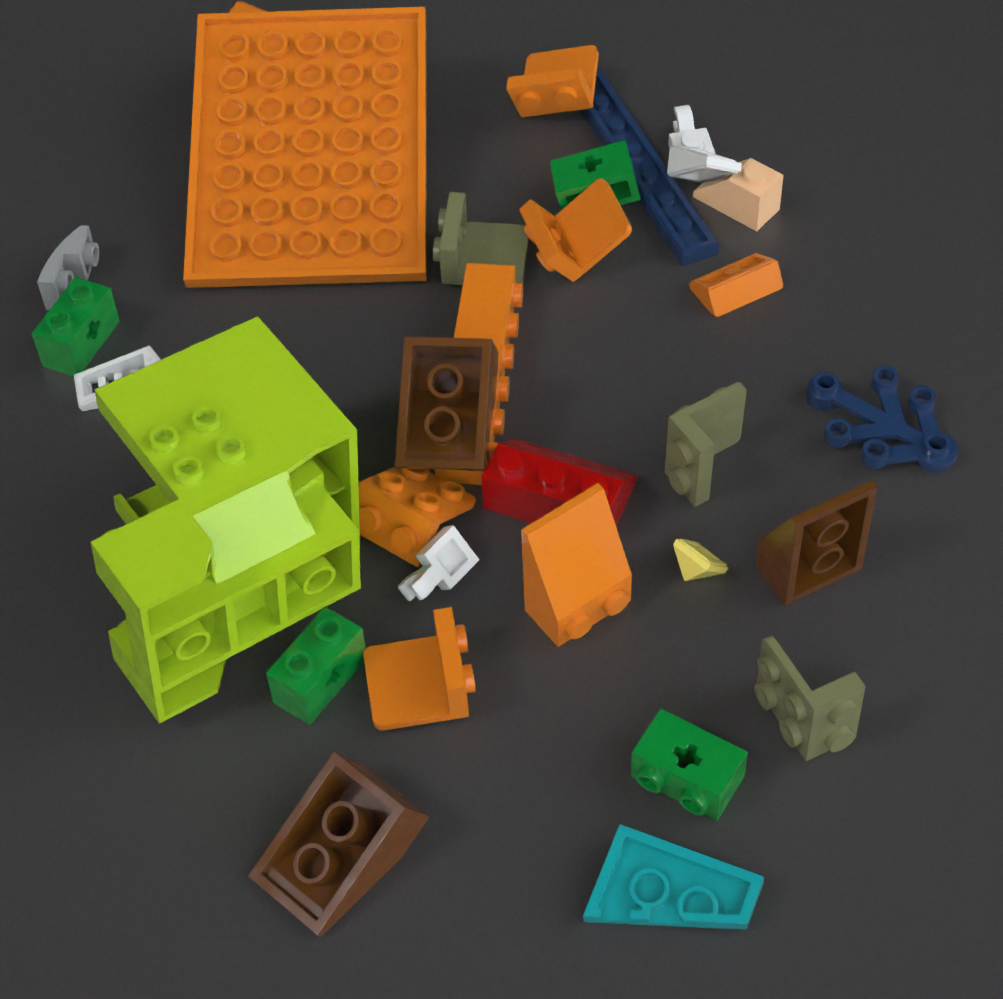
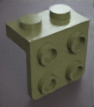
(476, 242)
(699, 434)
(808, 718)

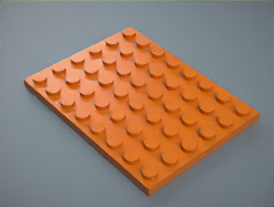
(308, 148)

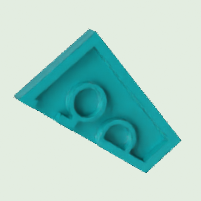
(670, 886)

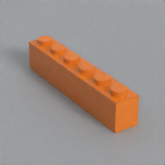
(488, 313)

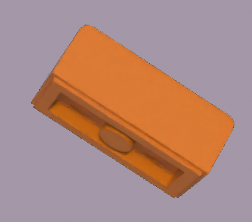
(738, 284)

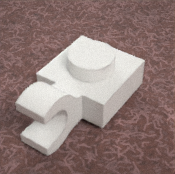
(686, 134)
(444, 563)

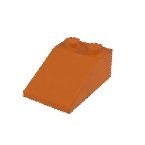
(574, 567)

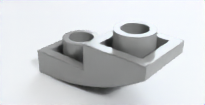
(69, 260)

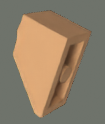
(747, 196)

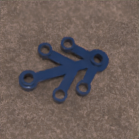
(928, 447)

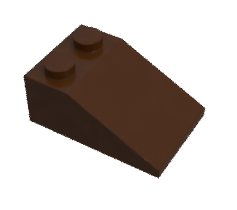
(446, 403)
(818, 545)
(337, 843)

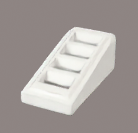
(699, 165)
(110, 371)

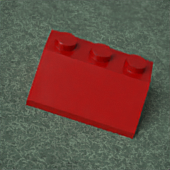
(534, 480)

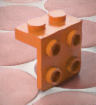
(555, 81)
(579, 232)
(406, 506)
(420, 677)

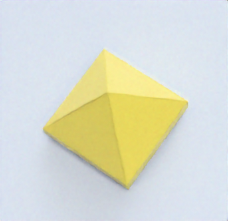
(697, 561)

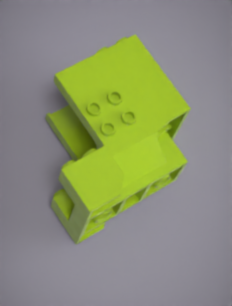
(244, 516)

